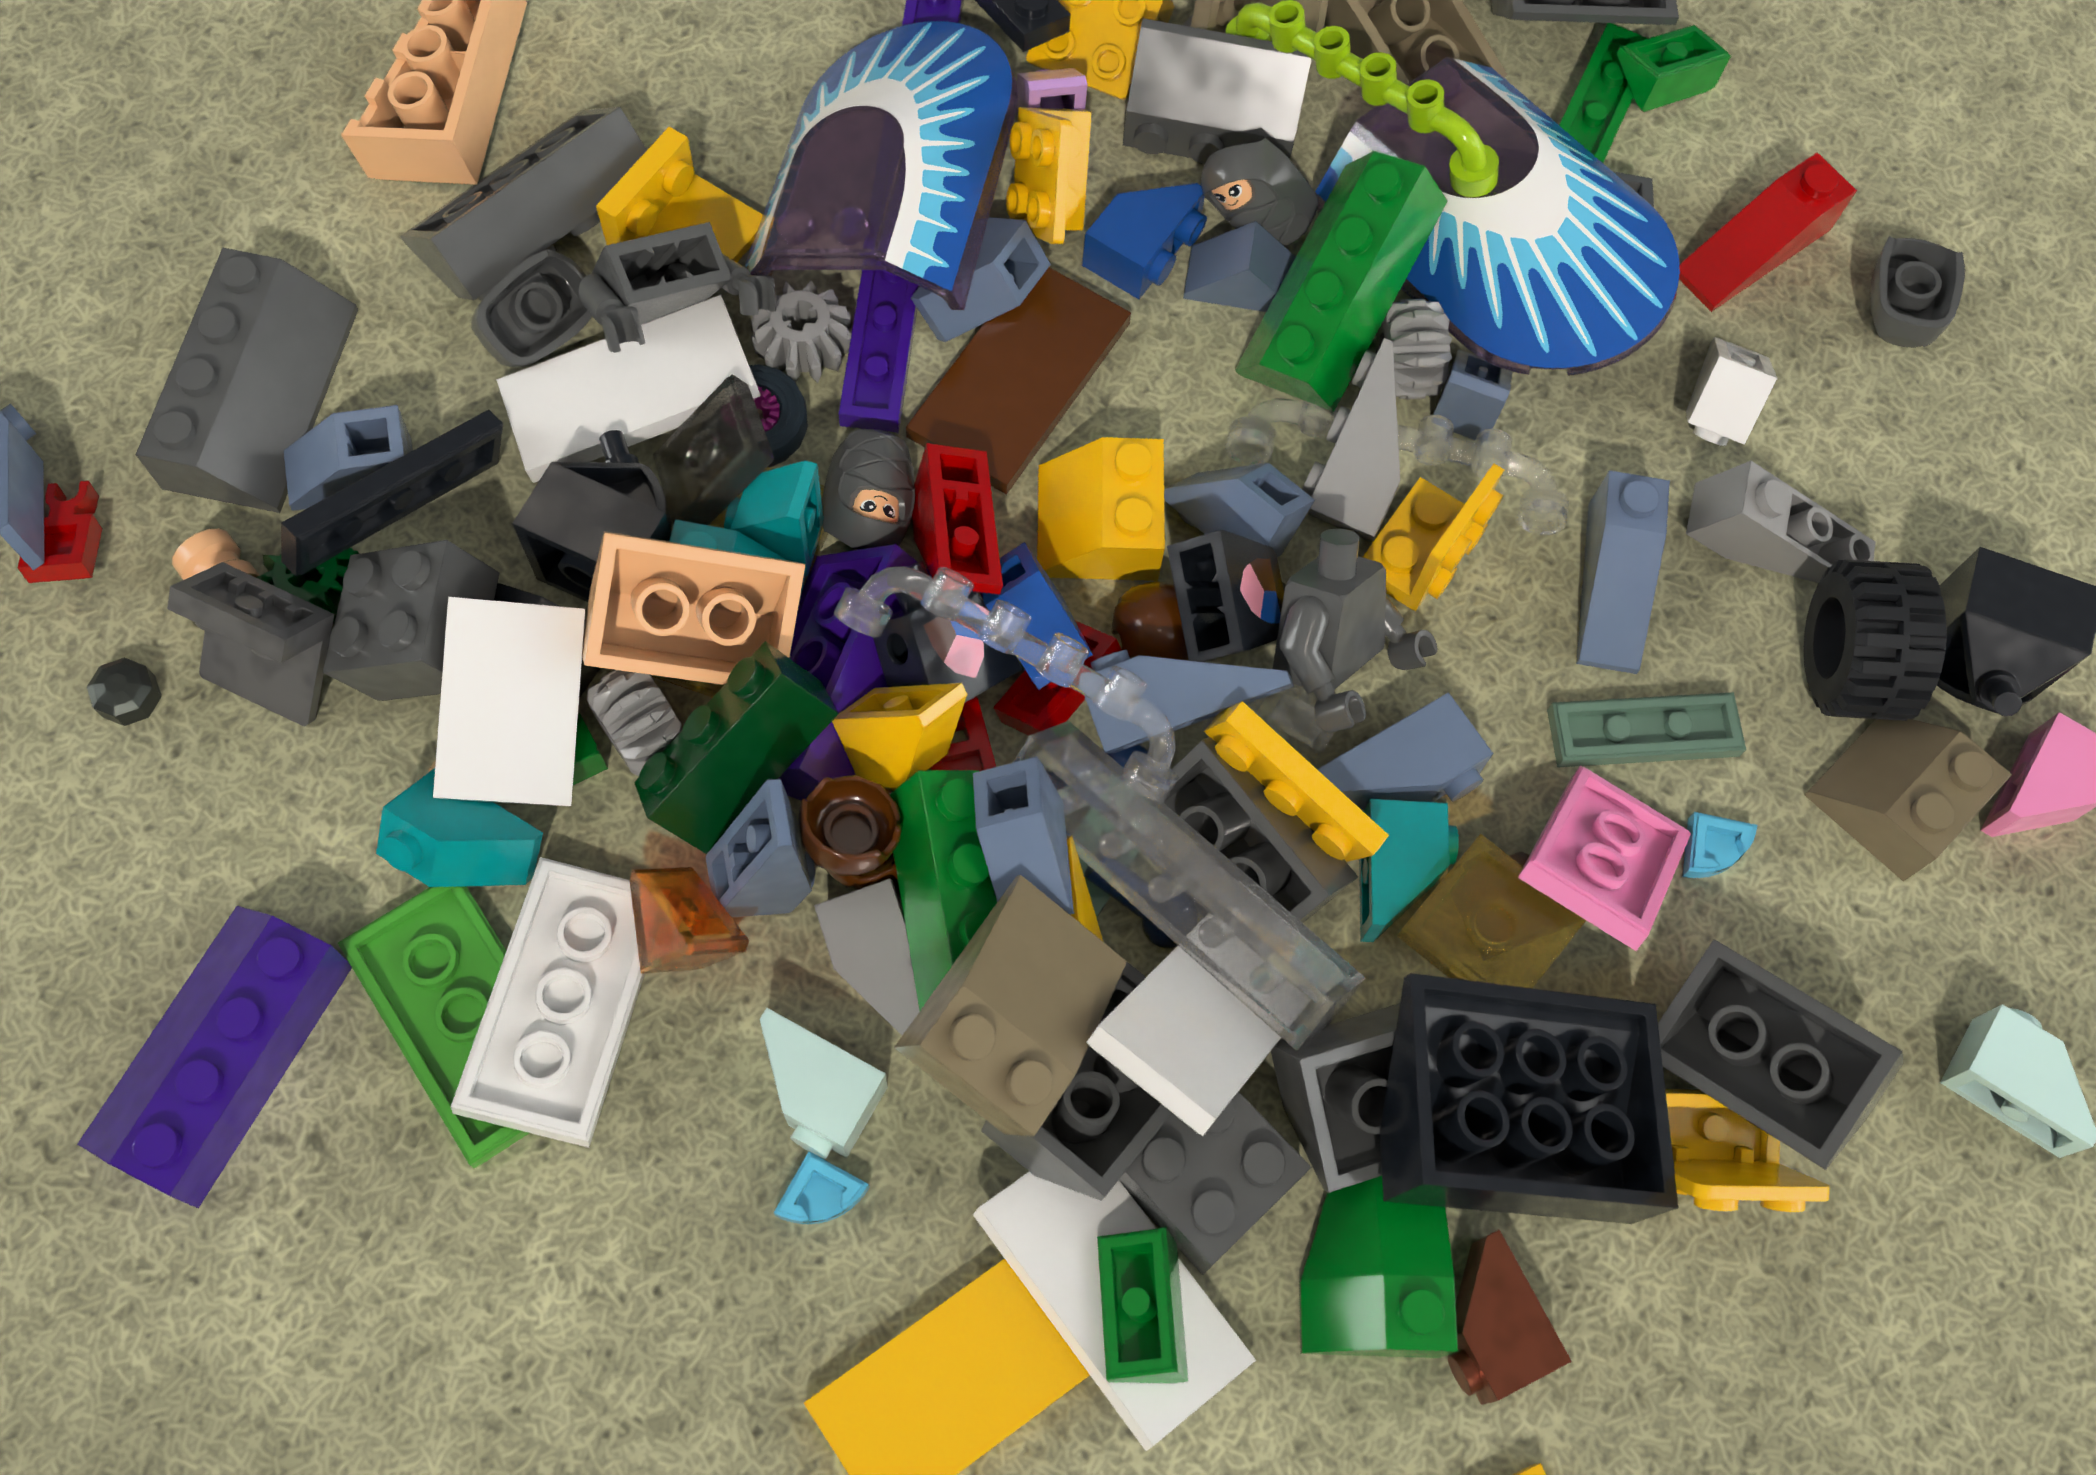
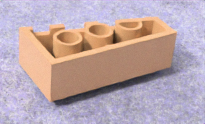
(440, 94)

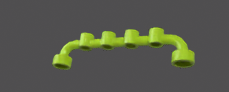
(1473, 164)

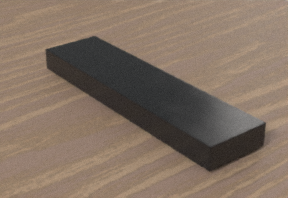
(390, 493)

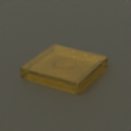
(1490, 922)

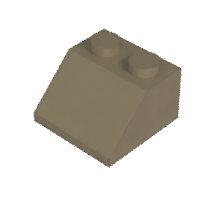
(1907, 790)

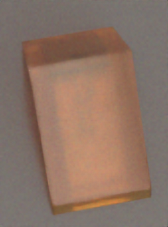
(680, 922)

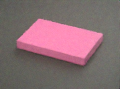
(1606, 857)

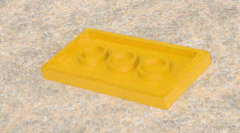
(949, 1383)

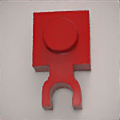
(69, 536)

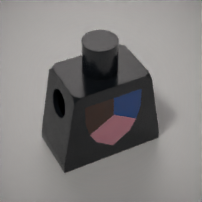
(1226, 594)
(932, 650)

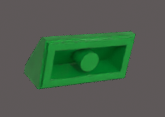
(1672, 66)
(1142, 1308)

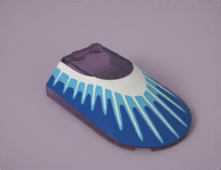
(895, 161)
(1550, 262)

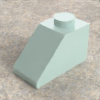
(2022, 1080)
(820, 1087)

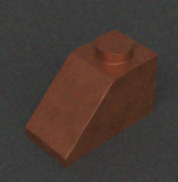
(1500, 1326)

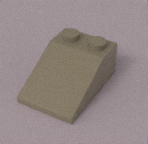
(1413, 33)
(1015, 1011)

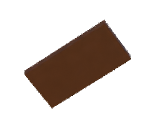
(1021, 376)

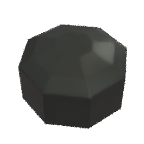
(124, 691)

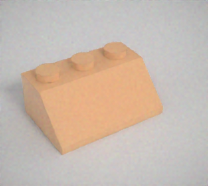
(686, 608)

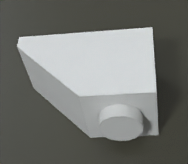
(1729, 393)

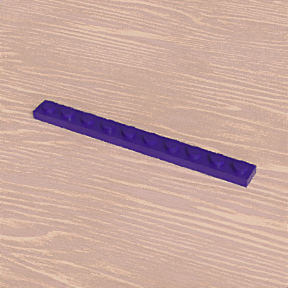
(885, 312)

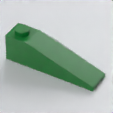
(1378, 1278)

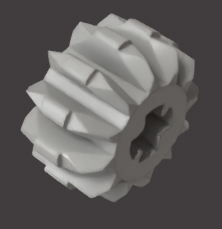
(803, 332)
(1419, 347)
(633, 716)

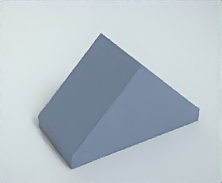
(1238, 268)
(1473, 394)

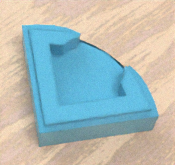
(1715, 844)
(819, 1192)

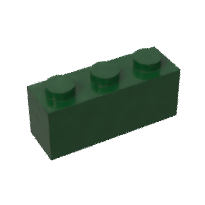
(733, 746)

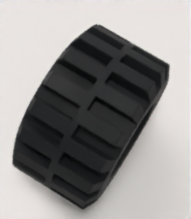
(1874, 640)

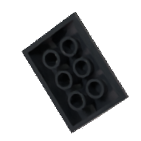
(1526, 1103)

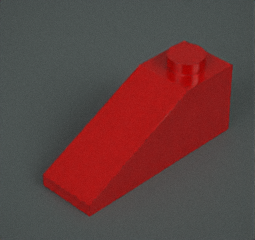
(1767, 231)
(956, 515)

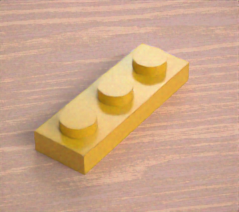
(1294, 784)

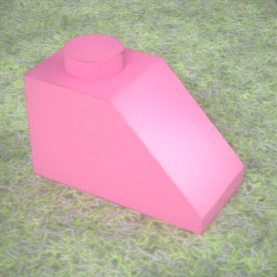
(2049, 780)

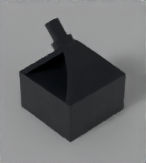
(578, 502)
(2012, 630)

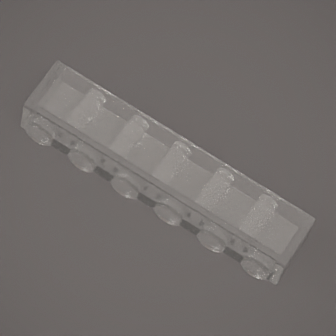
(1194, 891)

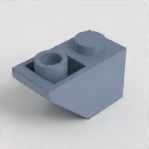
(1003, 277)
(342, 452)
(1242, 500)
(1023, 829)

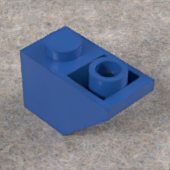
(1140, 234)
(1035, 593)

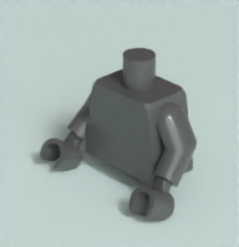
(664, 275)
(1336, 623)

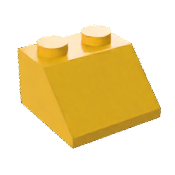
(1103, 511)

